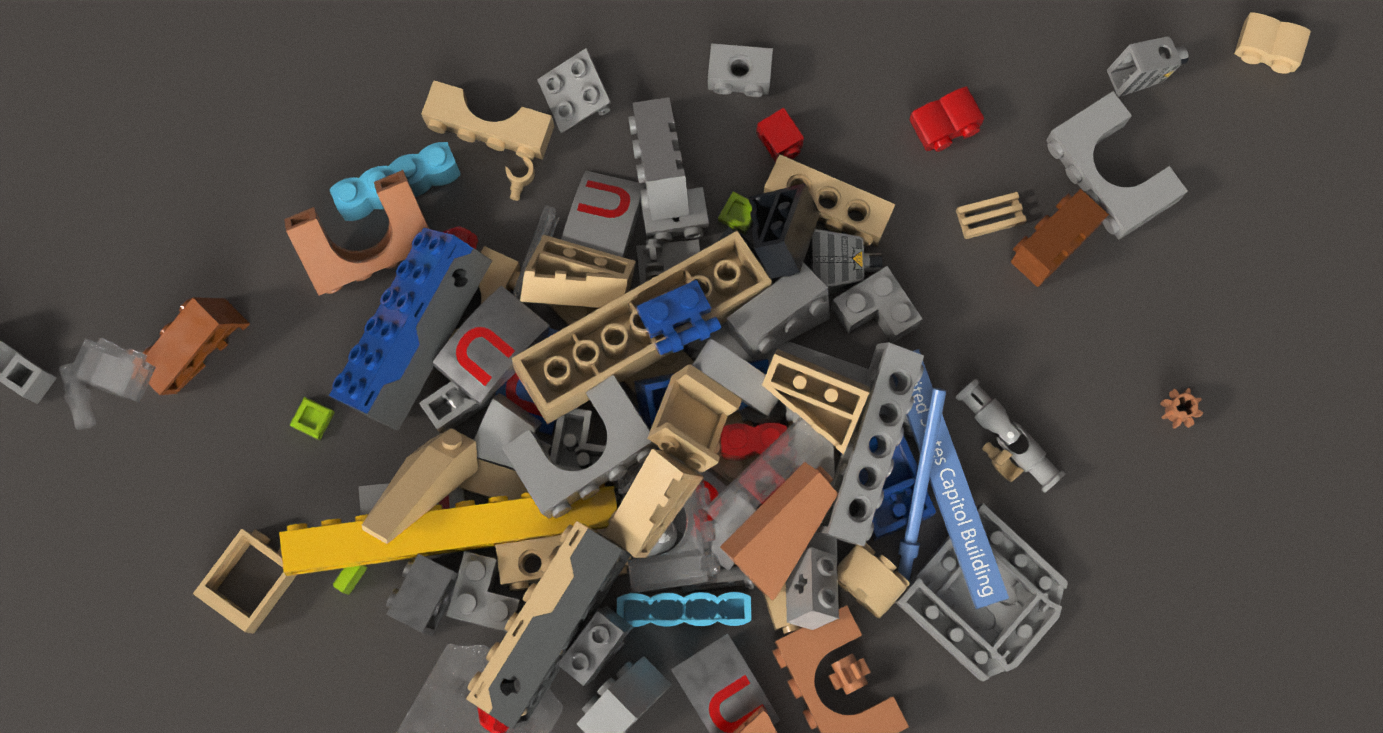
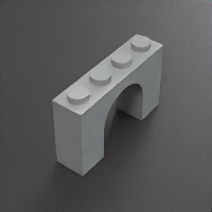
(1127, 206)
(557, 488)

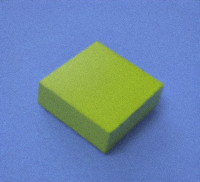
(737, 213)
(312, 418)
(349, 578)

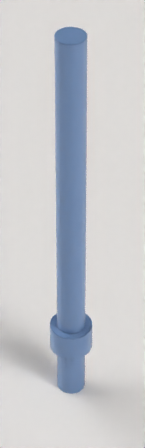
(909, 546)

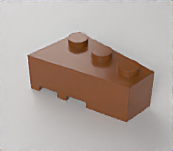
(1058, 236)
(189, 340)

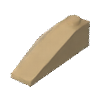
(422, 483)

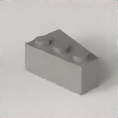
(780, 313)

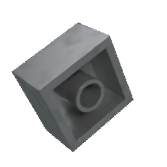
(422, 595)

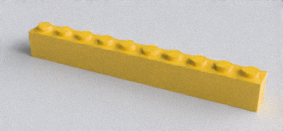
(436, 532)

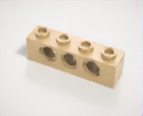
(845, 196)
(513, 555)

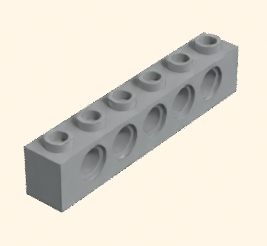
(908, 369)

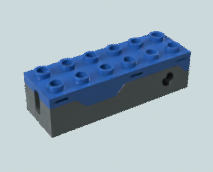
(411, 325)

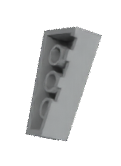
(660, 159)

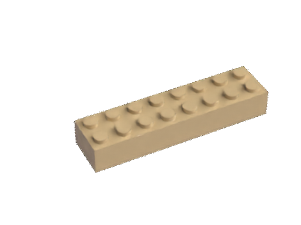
(614, 337)

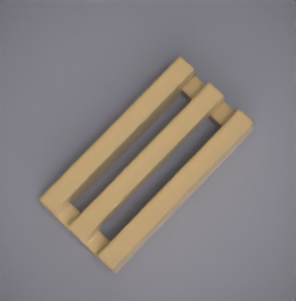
(986, 204)

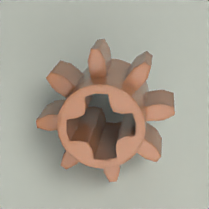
(1185, 399)
(849, 674)

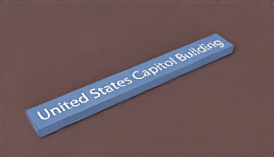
(957, 504)

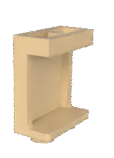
(693, 418)

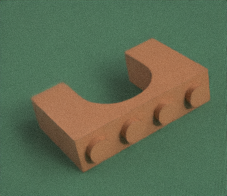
(334, 266)
(801, 655)

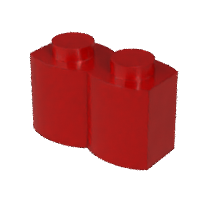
(947, 119)
(743, 441)

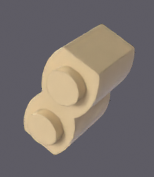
(1272, 43)

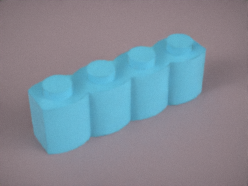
(431, 167)
(694, 609)

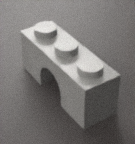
(23, 374)

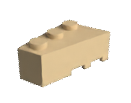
(575, 275)
(652, 502)

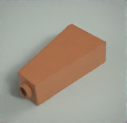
(781, 529)

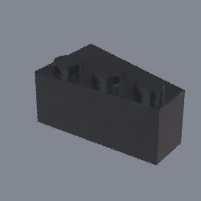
(783, 228)

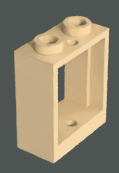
(208, 587)

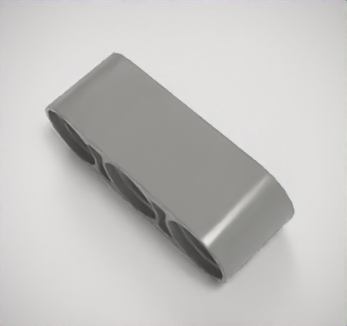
(736, 376)

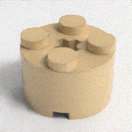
(871, 579)

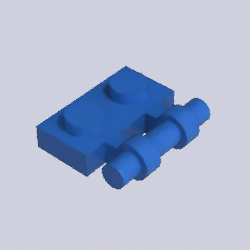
(675, 309)

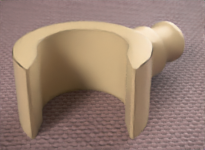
(518, 183)
(1002, 463)

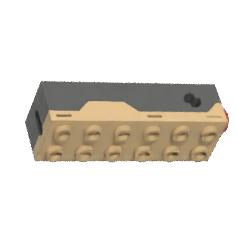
(545, 628)

